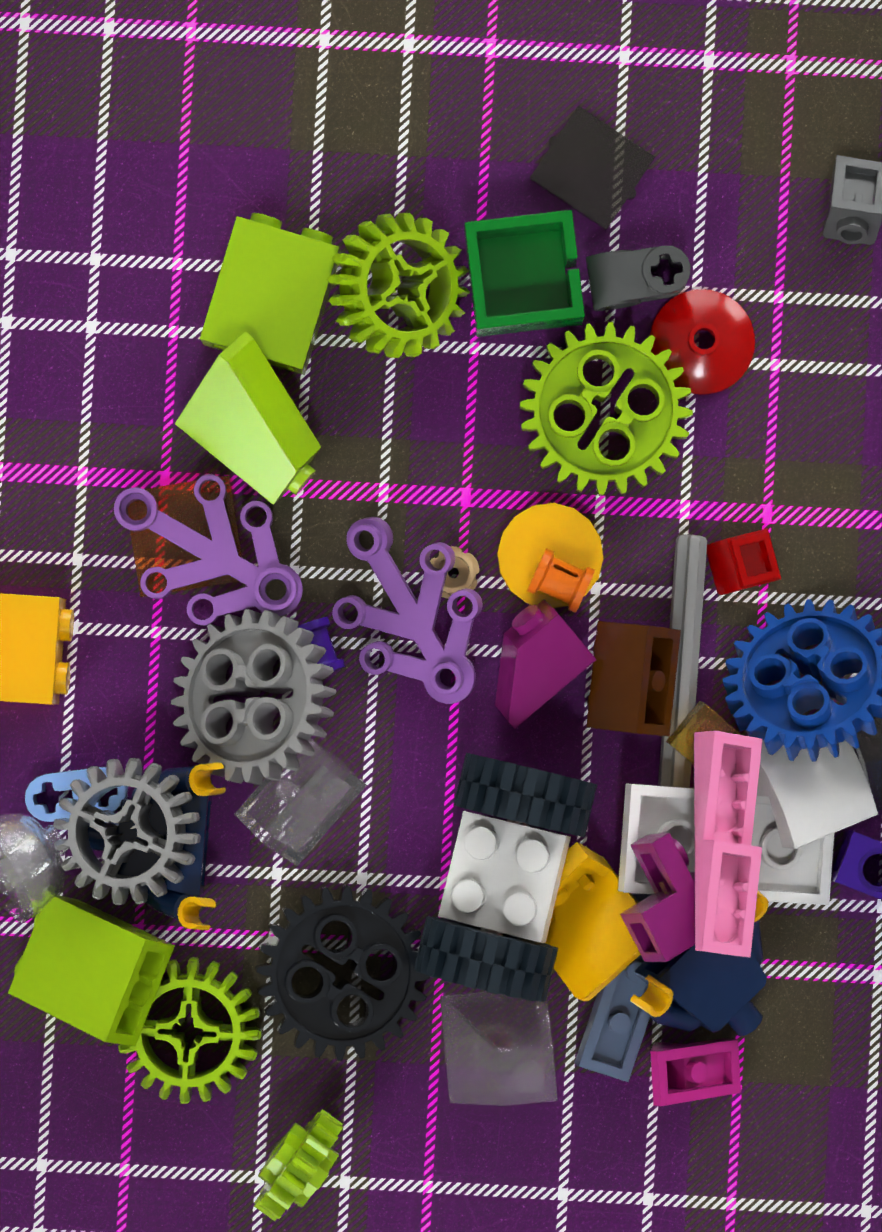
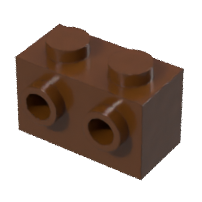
(633, 678)

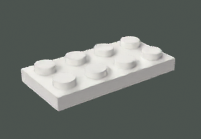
(784, 875)

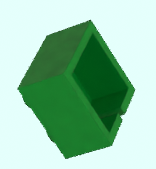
(521, 273)

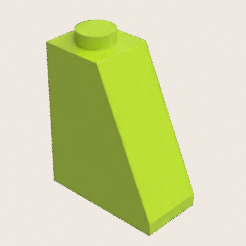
(251, 422)

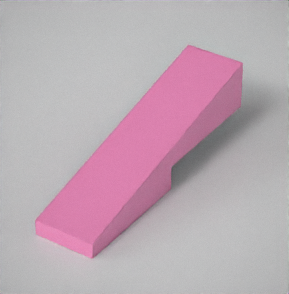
(724, 859)

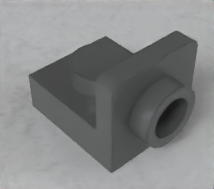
(854, 201)

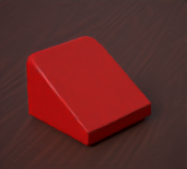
(743, 562)

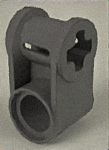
(626, 280)

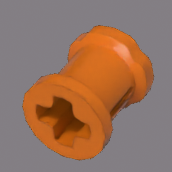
(561, 580)

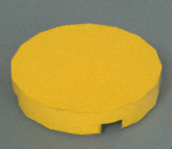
(549, 527)

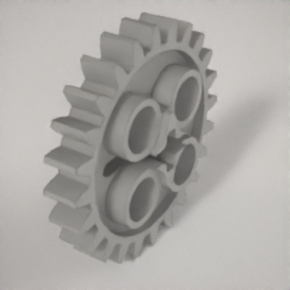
(253, 648)

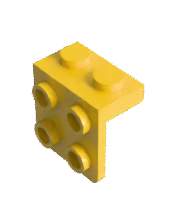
(588, 924)

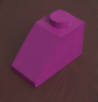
(537, 661)

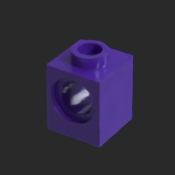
(850, 860)

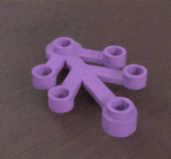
(217, 556)
(414, 618)

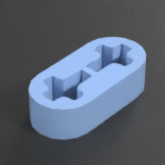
(61, 782)

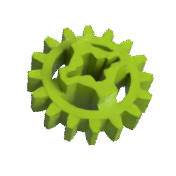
(298, 1165)

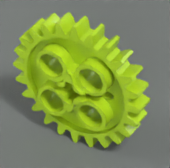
(565, 384)

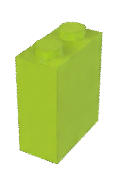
(272, 290)
(91, 970)

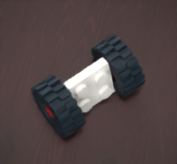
(504, 878)

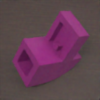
(665, 920)

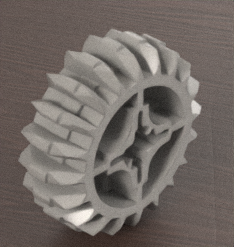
(115, 851)

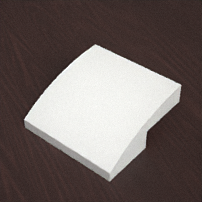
(814, 796)

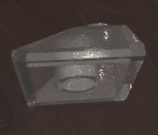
(497, 1049)

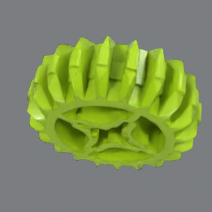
(423, 317)
(215, 1031)

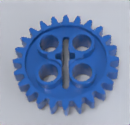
(777, 710)

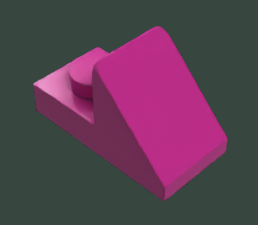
(694, 1070)

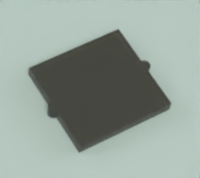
(592, 168)

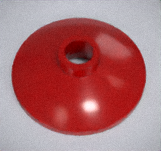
(733, 335)

